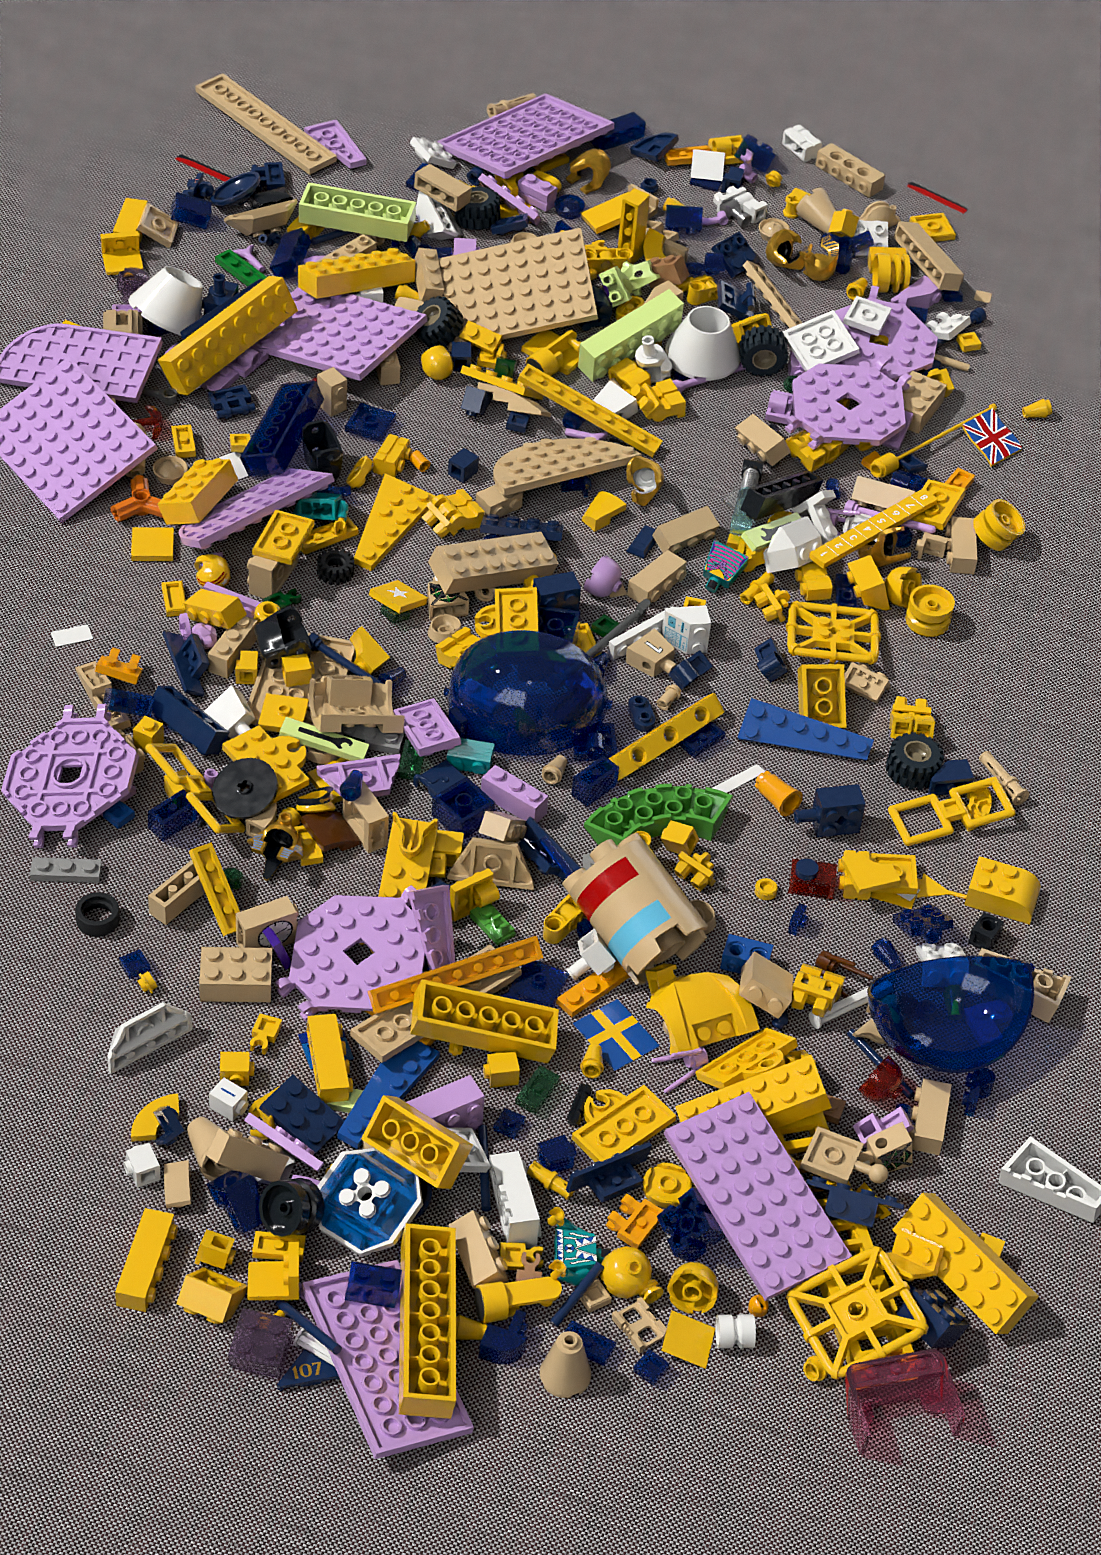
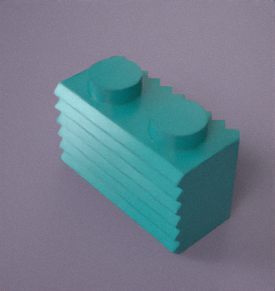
(472, 756)

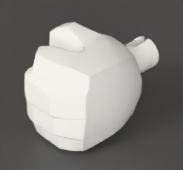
(653, 359)

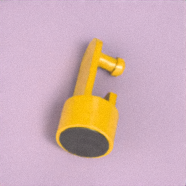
(551, 357)
(500, 1300)

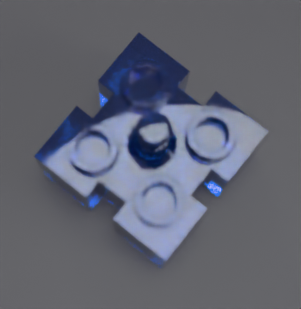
(690, 1226)

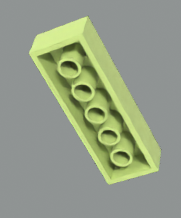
(357, 212)
(622, 338)

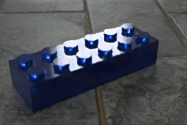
(281, 428)

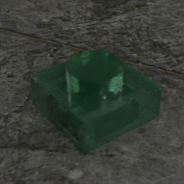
(393, 616)

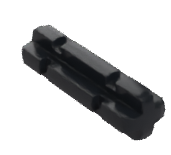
(577, 1107)

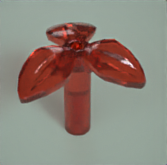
(156, 420)

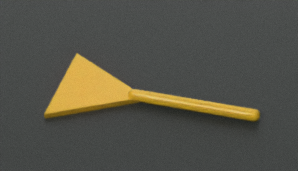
(931, 888)

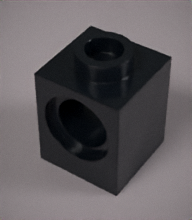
(986, 932)

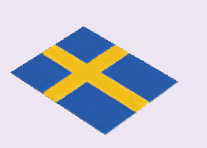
(617, 1033)

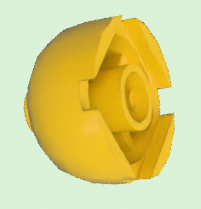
(900, 584)
(626, 1272)
(693, 1288)

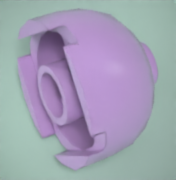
(605, 578)

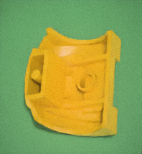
(702, 1010)

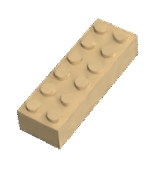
(492, 562)

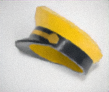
(316, 801)

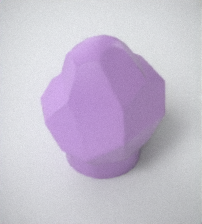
(206, 634)

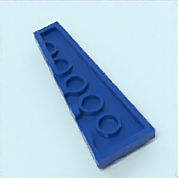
(785, 728)
(391, 1078)

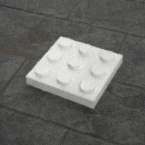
(821, 341)

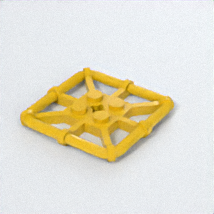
(833, 632)
(857, 1295)

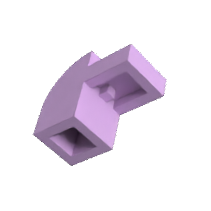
(872, 1124)

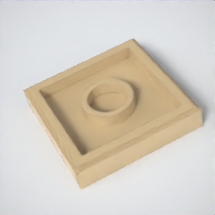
(157, 225)

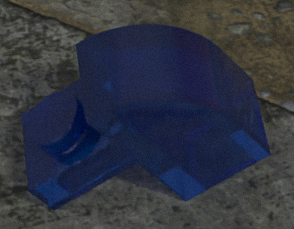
(504, 1345)

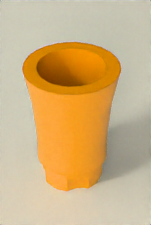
(778, 793)

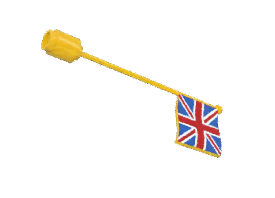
(983, 430)

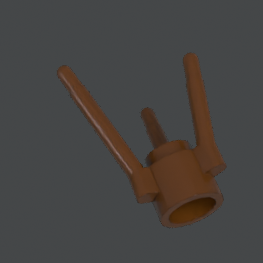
(830, 963)

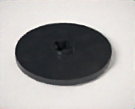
(237, 775)

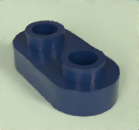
(641, 713)

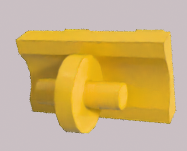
(775, 601)
(697, 865)

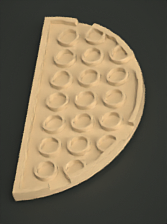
(557, 461)

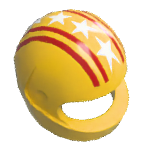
(214, 570)

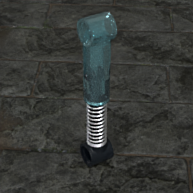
(751, 475)

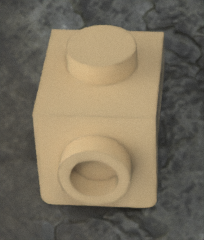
(932, 545)

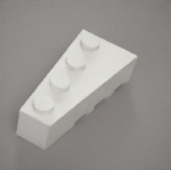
(1052, 1180)
(514, 1199)

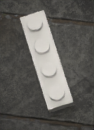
(618, 645)

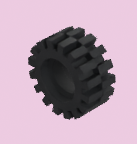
(333, 574)

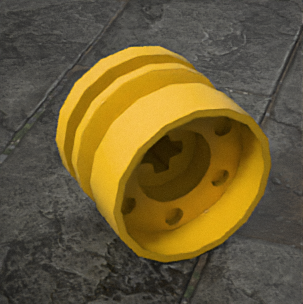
(891, 273)

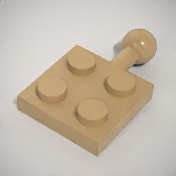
(836, 1158)

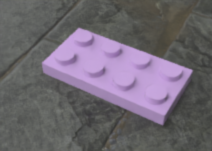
(428, 727)

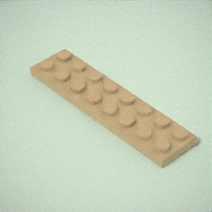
(389, 1030)

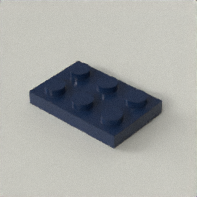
(302, 1114)

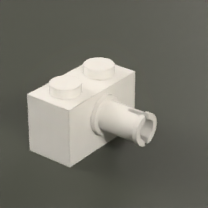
(594, 955)

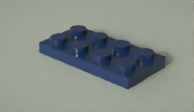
(513, 526)

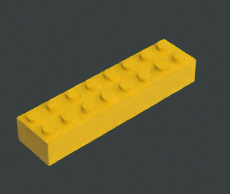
(228, 335)
(427, 1321)

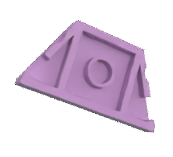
(377, 773)
(286, 1141)

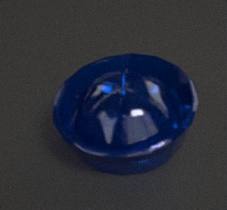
(569, 206)

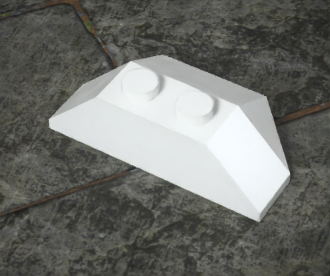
(439, 218)
(792, 545)
(146, 1034)

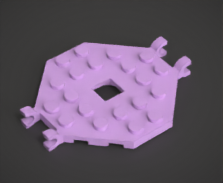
(909, 345)
(873, 420)
(35, 775)
(325, 971)

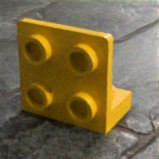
(915, 1256)
(275, 1278)

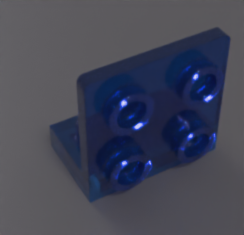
(762, 154)

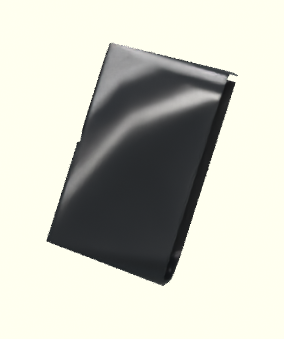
(267, 197)

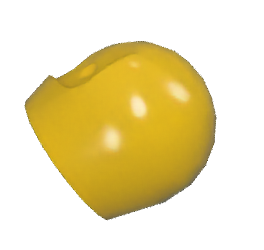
(437, 363)

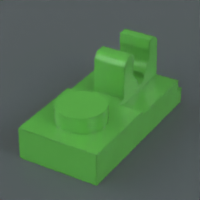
(492, 923)

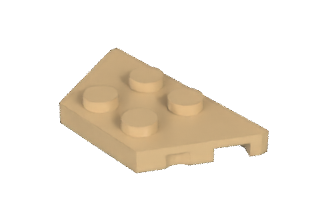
(500, 857)

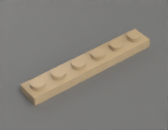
(771, 294)

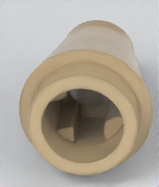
(554, 770)

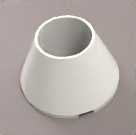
(169, 299)
(704, 345)

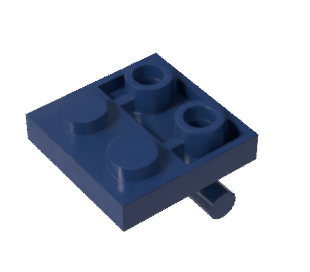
(735, 253)
(736, 301)

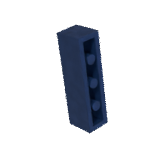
(188, 720)

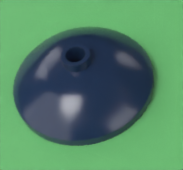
(236, 190)

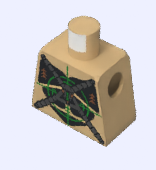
(440, 604)
(890, 1148)

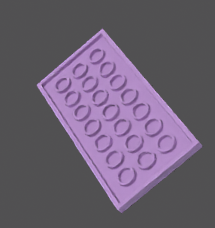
(757, 1195)
(371, 1368)

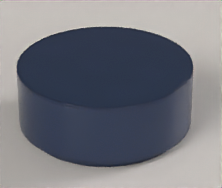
(806, 869)

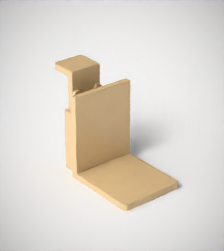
(123, 321)

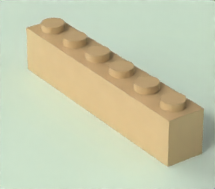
(928, 256)

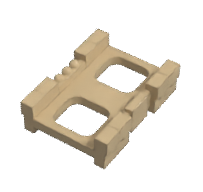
(647, 1321)

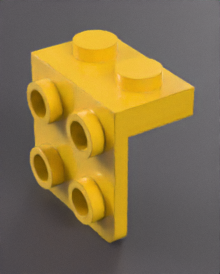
(120, 251)

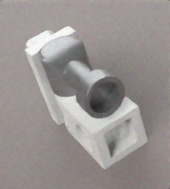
(741, 206)

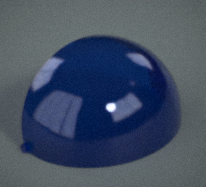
(528, 693)
(953, 1010)

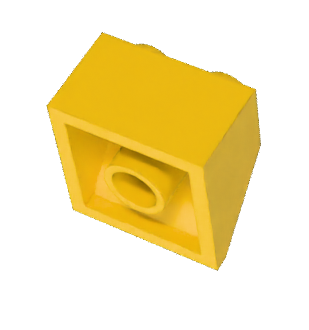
(868, 583)
(211, 1295)

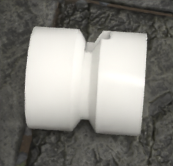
(735, 1331)

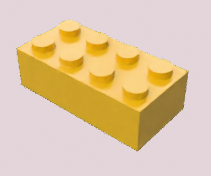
(197, 491)
(417, 1142)

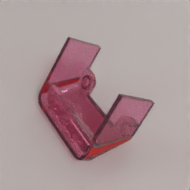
(896, 1380)

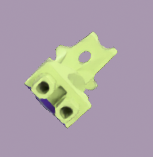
(622, 282)

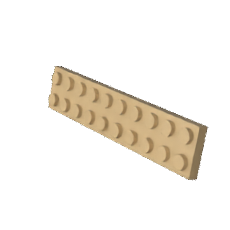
(266, 124)

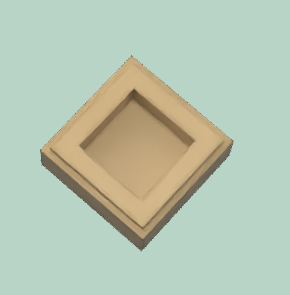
(596, 1297)

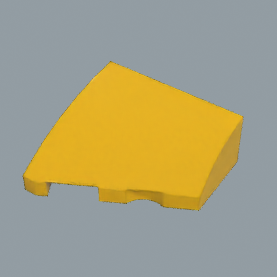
(602, 510)

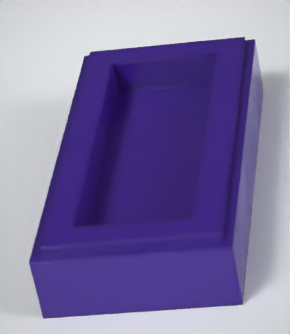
(277, 947)

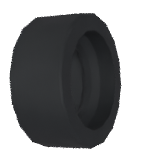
(93, 901)

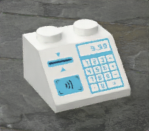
(687, 628)

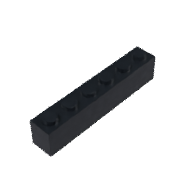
(780, 494)

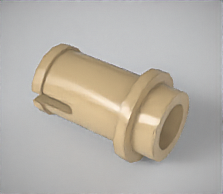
(671, 694)

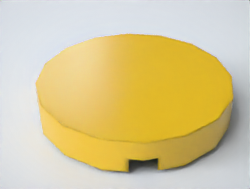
(666, 1184)

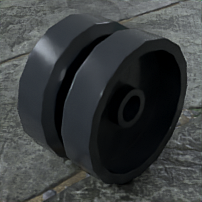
(291, 1207)

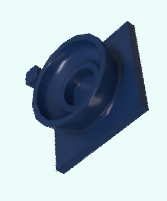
(438, 778)

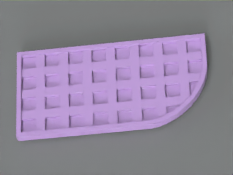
(110, 358)
(253, 505)

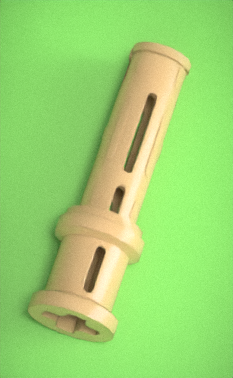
(504, 105)
(1009, 783)

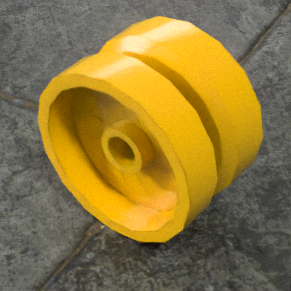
(999, 525)
(930, 610)

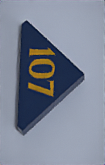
(307, 1371)

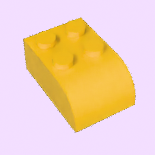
(822, 693)
(1003, 890)

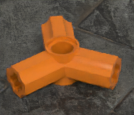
(140, 503)

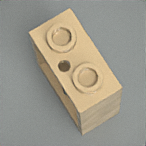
(367, 820)

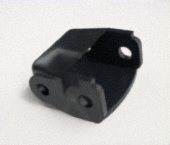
(329, 455)
(282, 637)

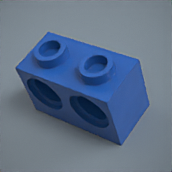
(739, 950)

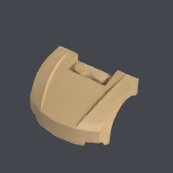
(352, 702)

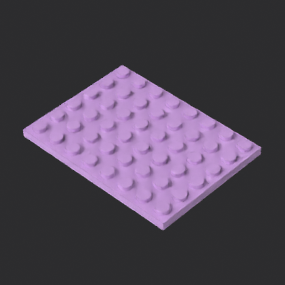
(526, 135)
(341, 333)
(69, 439)

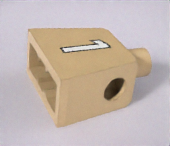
(651, 654)

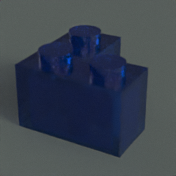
(239, 1197)

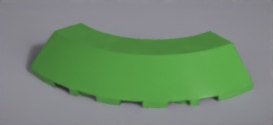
(655, 807)

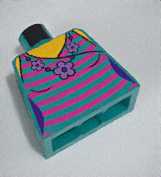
(723, 566)

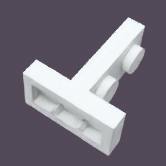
(819, 514)

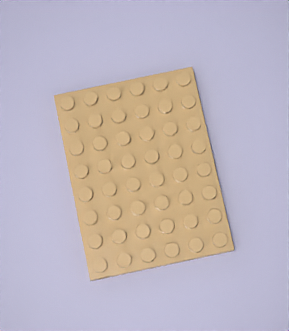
(522, 285)

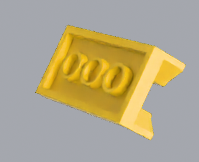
(408, 856)

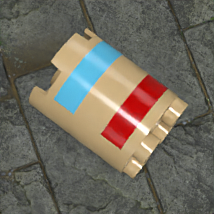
(636, 906)

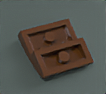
(330, 830)

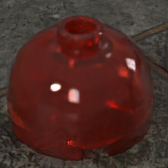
(883, 1081)

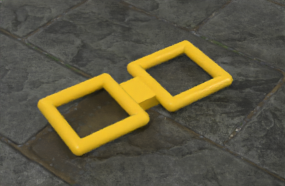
(194, 783)
(951, 810)

